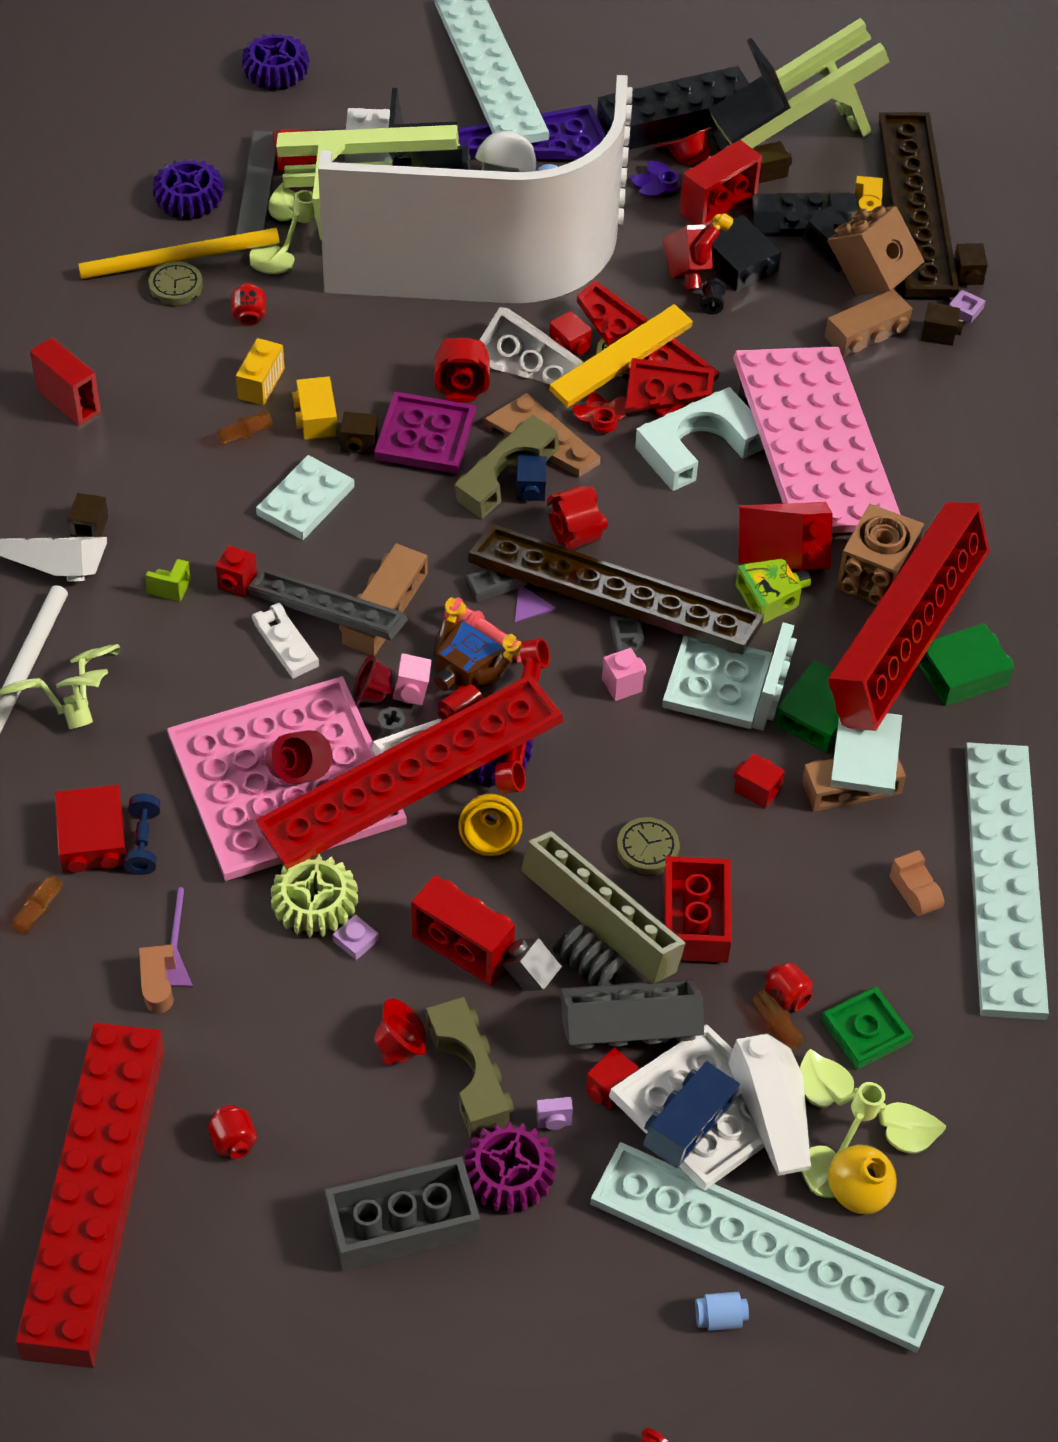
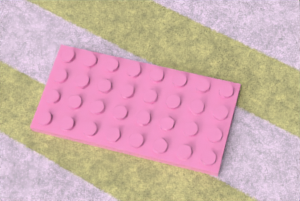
(814, 431)

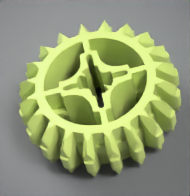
(331, 905)

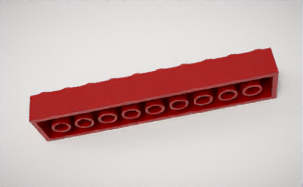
(909, 616)
(91, 1197)

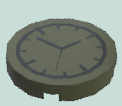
(175, 283)
(645, 844)

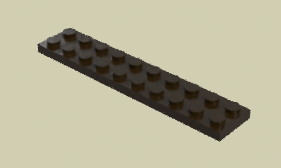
(919, 196)
(617, 589)

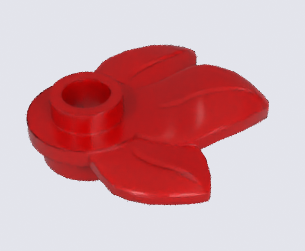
(600, 413)

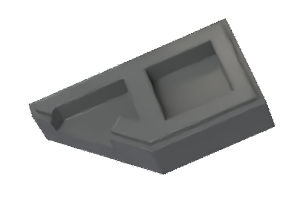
(489, 584)
(626, 633)

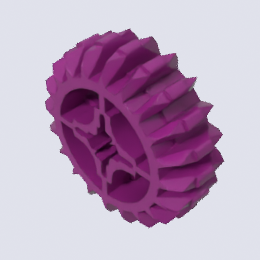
(487, 1155)

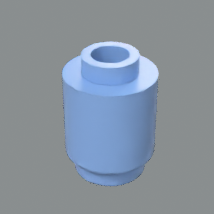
(721, 1311)

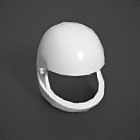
(506, 153)

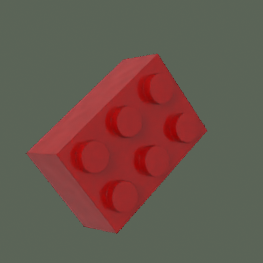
(720, 183)
(699, 906)
(462, 929)

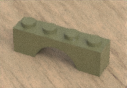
(480, 486)
(456, 1032)

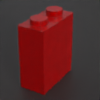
(65, 381)
(90, 828)

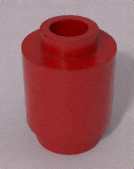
(458, 701)

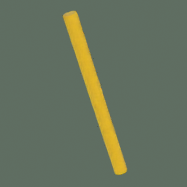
(179, 253)

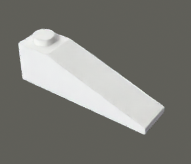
(524, 350)
(59, 557)
(775, 1099)

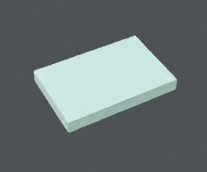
(867, 758)

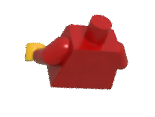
(690, 250)

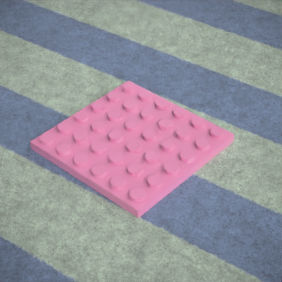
(233, 788)

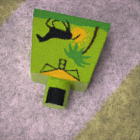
(771, 587)

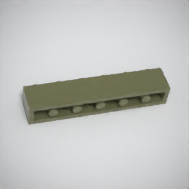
(603, 907)

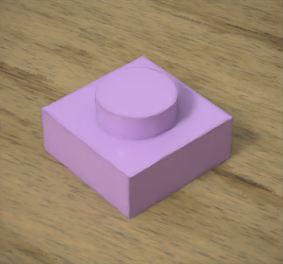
(969, 305)
(355, 937)
(554, 1113)

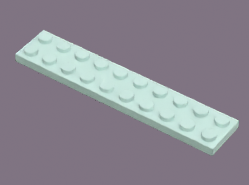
(491, 68)
(1005, 883)
(768, 1247)

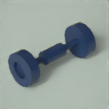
(140, 860)

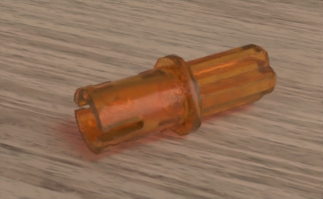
(245, 427)
(36, 905)
(778, 1020)

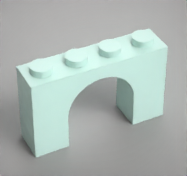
(718, 413)

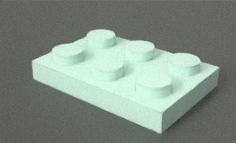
(305, 497)
(773, 685)

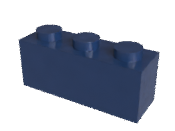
(690, 1113)

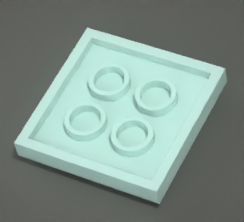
(717, 682)

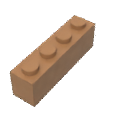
(392, 587)

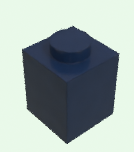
(531, 478)

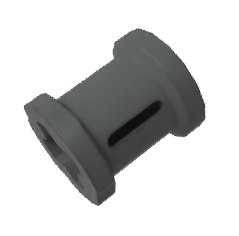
(391, 722)

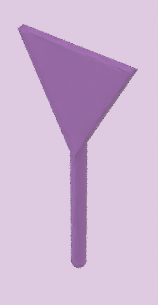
(530, 605)
(179, 976)

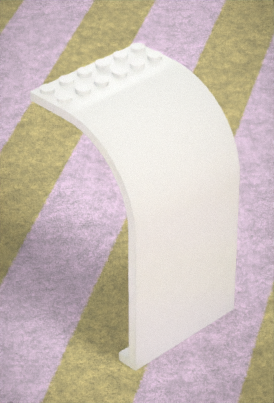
(474, 229)

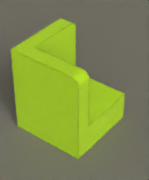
(169, 584)

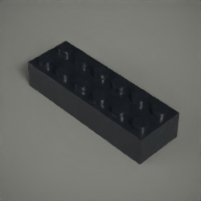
(673, 107)

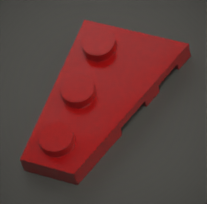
(666, 384)

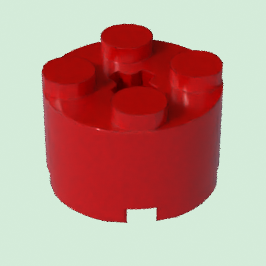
(462, 369)
(576, 517)

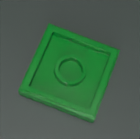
(866, 1027)

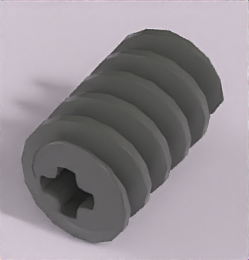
(588, 958)

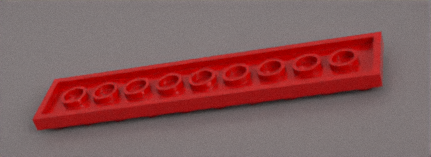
(408, 771)

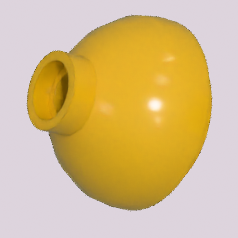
(487, 836)
(853, 1183)

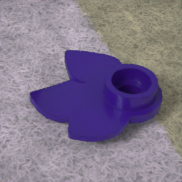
(657, 180)

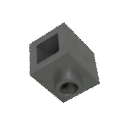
(531, 964)

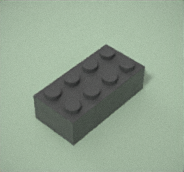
(632, 1013)
(402, 1213)

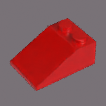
(787, 532)

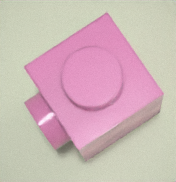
(623, 674)
(411, 679)

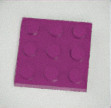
(425, 432)

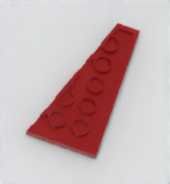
(616, 319)

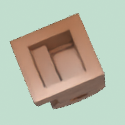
(916, 883)
(154, 979)

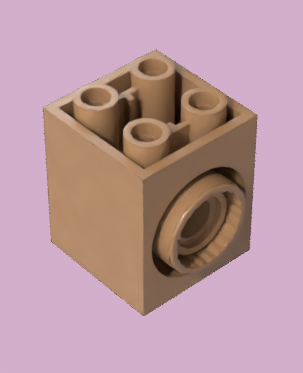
(875, 250)
(877, 553)

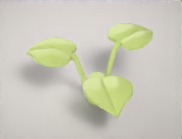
(283, 206)
(76, 705)
(827, 1081)

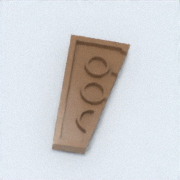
(572, 454)

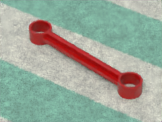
(510, 774)

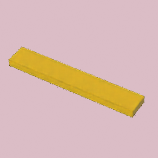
(618, 356)

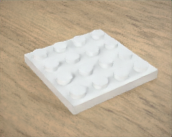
(730, 1139)

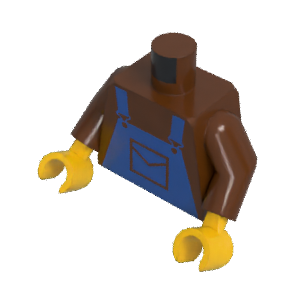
(467, 654)

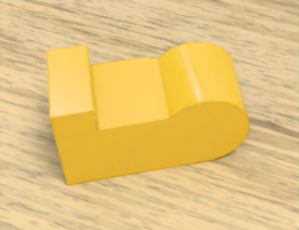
(868, 192)

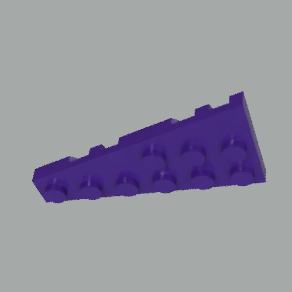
(571, 134)

